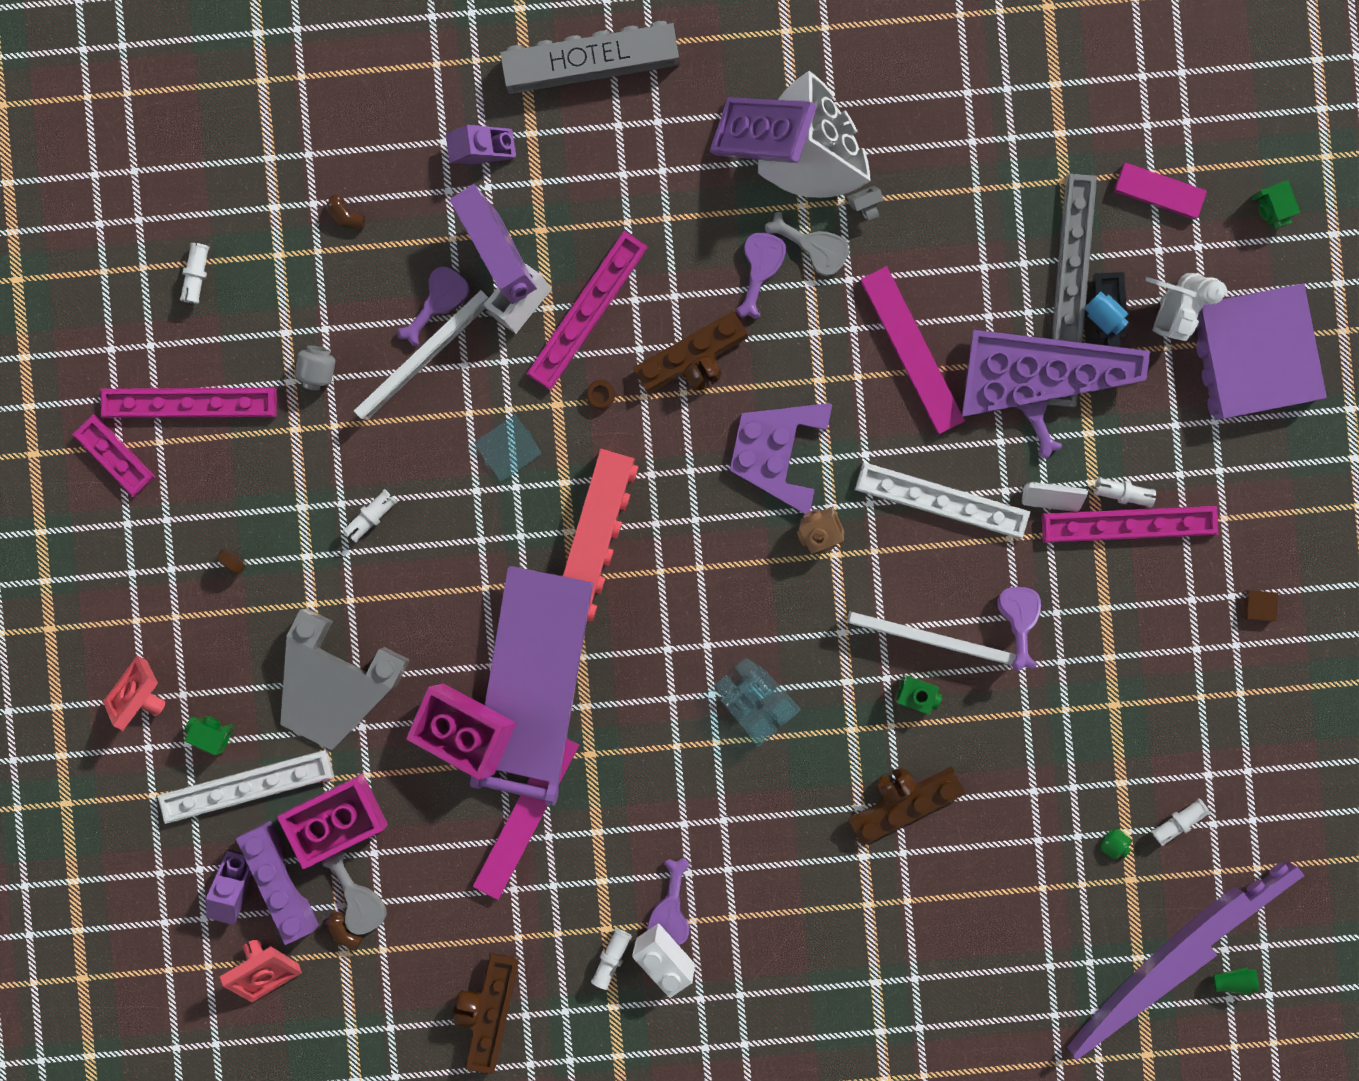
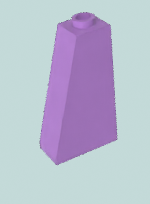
(493, 243)

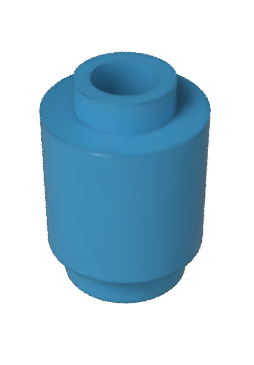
(1107, 314)

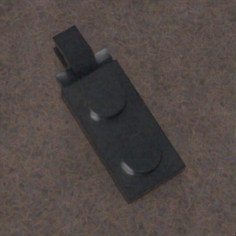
(1113, 285)

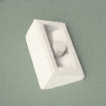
(1053, 496)

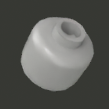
(315, 367)

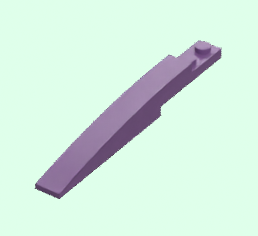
(1181, 956)

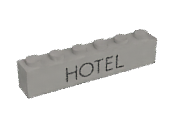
(590, 57)

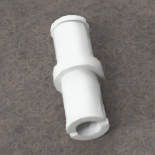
(194, 273)
(1124, 492)
(370, 515)
(1181, 822)
(611, 959)

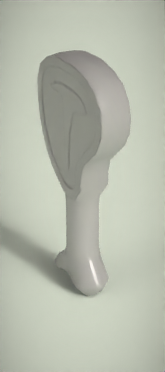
(825, 249)
(364, 907)

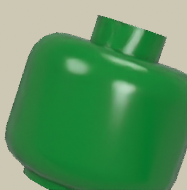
(1116, 844)

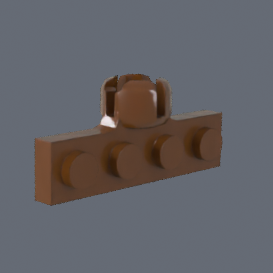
(692, 356)
(905, 802)
(487, 1012)

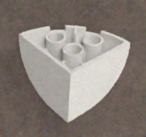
(830, 156)

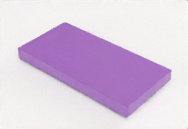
(763, 129)

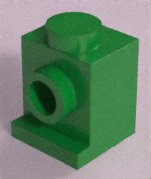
(1277, 204)
(910, 687)
(208, 734)

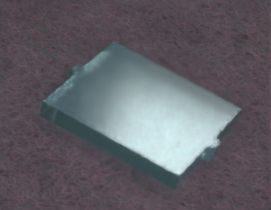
(508, 448)

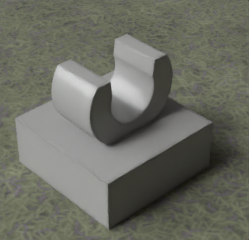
(865, 201)

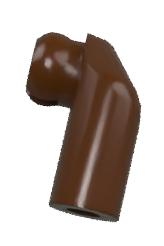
(340, 214)
(339, 934)

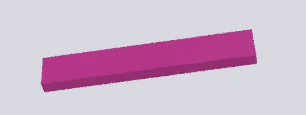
(587, 310)
(912, 350)
(188, 402)
(1129, 524)
(517, 834)

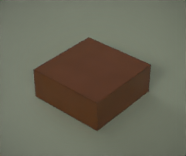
(1260, 605)

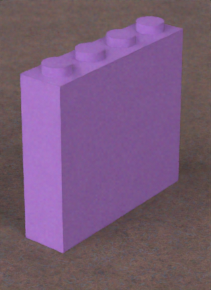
(1259, 352)

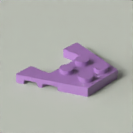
(765, 450)

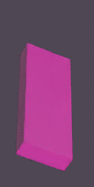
(1160, 191)
(114, 455)

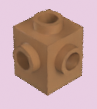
(820, 530)

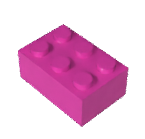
(461, 731)
(332, 821)

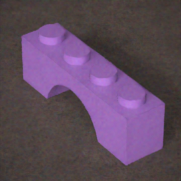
(286, 905)

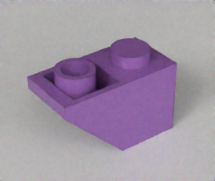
(480, 144)
(228, 889)

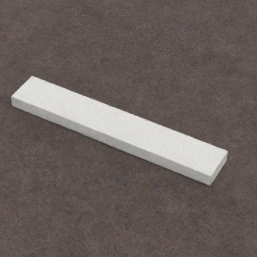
(422, 357)
(942, 500)
(930, 638)
(245, 786)

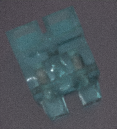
(755, 721)

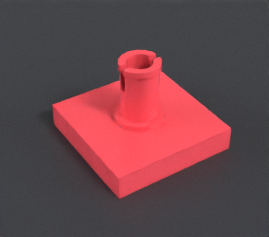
(133, 693)
(260, 972)

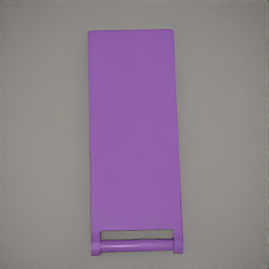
(536, 675)

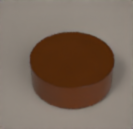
(600, 394)
(231, 561)

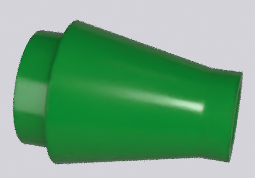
(1237, 981)

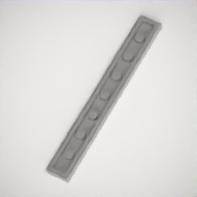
(1073, 264)

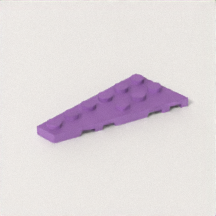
(1028, 370)

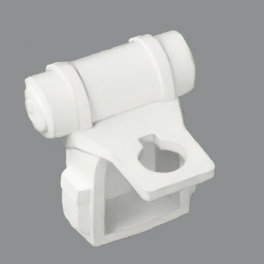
(1183, 303)

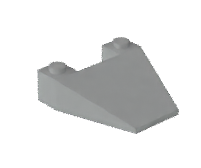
(325, 694)

